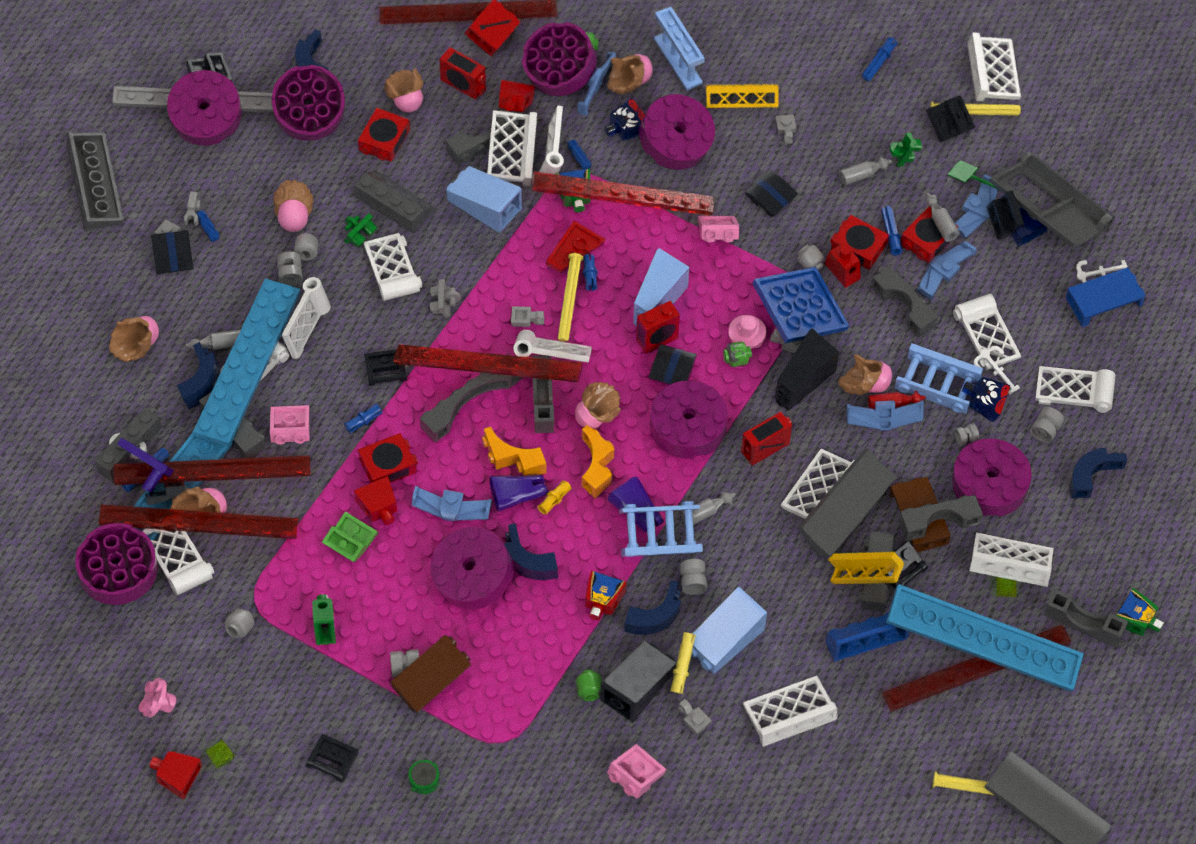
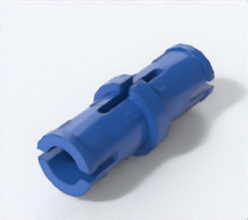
(590, 272)
(363, 418)

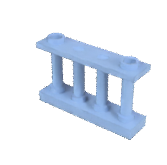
(679, 48)
(938, 361)
(652, 547)

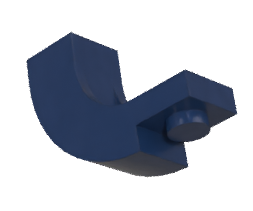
(306, 49)
(204, 379)
(1088, 465)
(528, 564)
(657, 619)

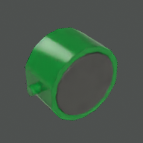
(424, 777)

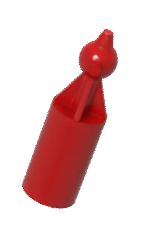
(899, 398)

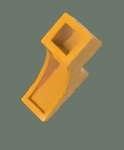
(503, 455)
(597, 476)

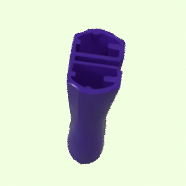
(516, 489)
(634, 493)

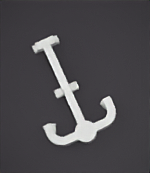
(1082, 275)
(985, 354)

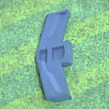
(595, 83)
(976, 209)
(944, 267)
(885, 415)
(451, 505)

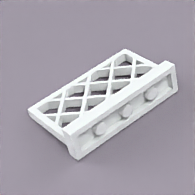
(981, 67)
(527, 150)
(800, 509)
(1008, 566)
(796, 722)

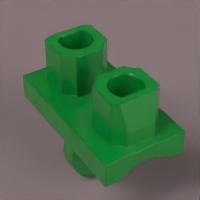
(905, 149)
(354, 235)

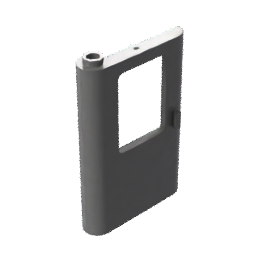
(1074, 218)

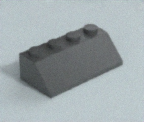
(392, 200)

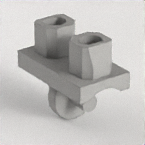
(446, 298)

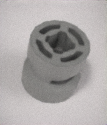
(967, 434)

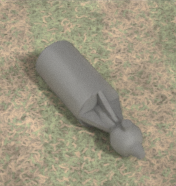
(862, 170)
(942, 219)
(217, 340)
(709, 507)

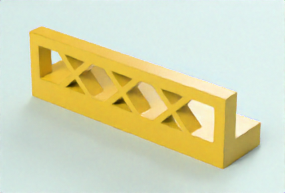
(741, 88)
(868, 564)

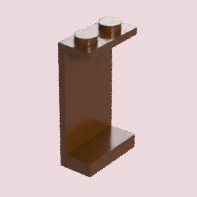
(915, 495)
(430, 673)

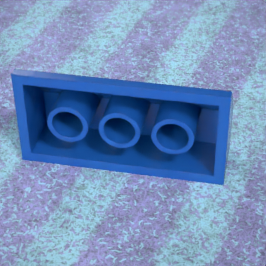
(863, 637)

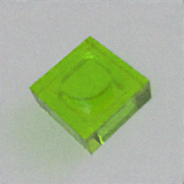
(1005, 587)
(220, 754)

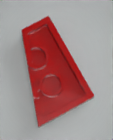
(575, 240)

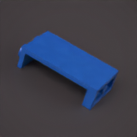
(1104, 294)

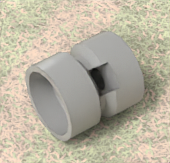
(289, 268)
(1047, 424)
(693, 576)
(401, 661)

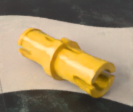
(554, 497)

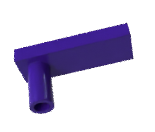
(158, 467)

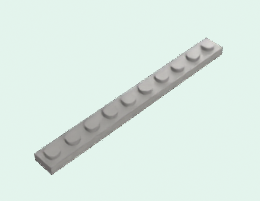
(158, 98)

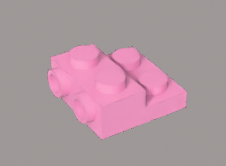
(718, 228)
(289, 424)
(635, 771)

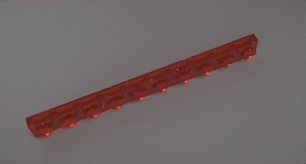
(463, 11)
(622, 193)
(488, 363)
(217, 470)
(200, 521)
(956, 675)

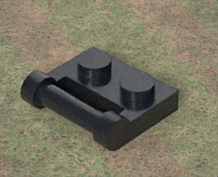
(381, 362)
(908, 555)
(335, 752)

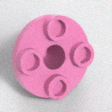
(747, 329)
(156, 698)

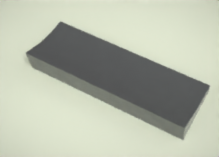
(94, 180)
(846, 504)
(1045, 803)

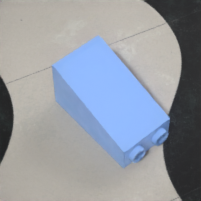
(485, 197)
(664, 282)
(728, 630)

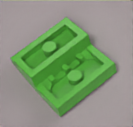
(350, 537)

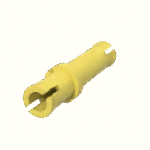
(684, 657)

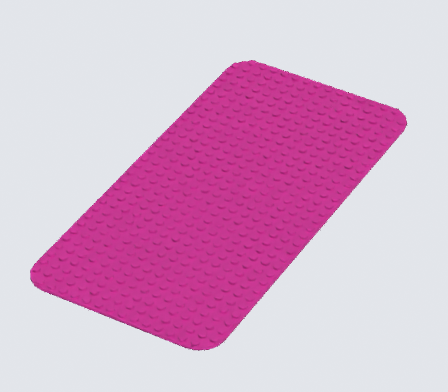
(537, 626)

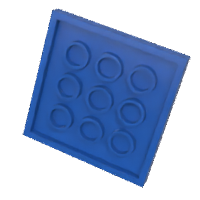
(799, 303)

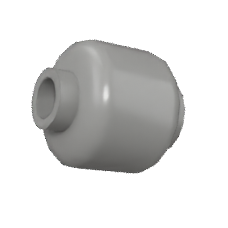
(306, 246)
(810, 257)
(239, 623)

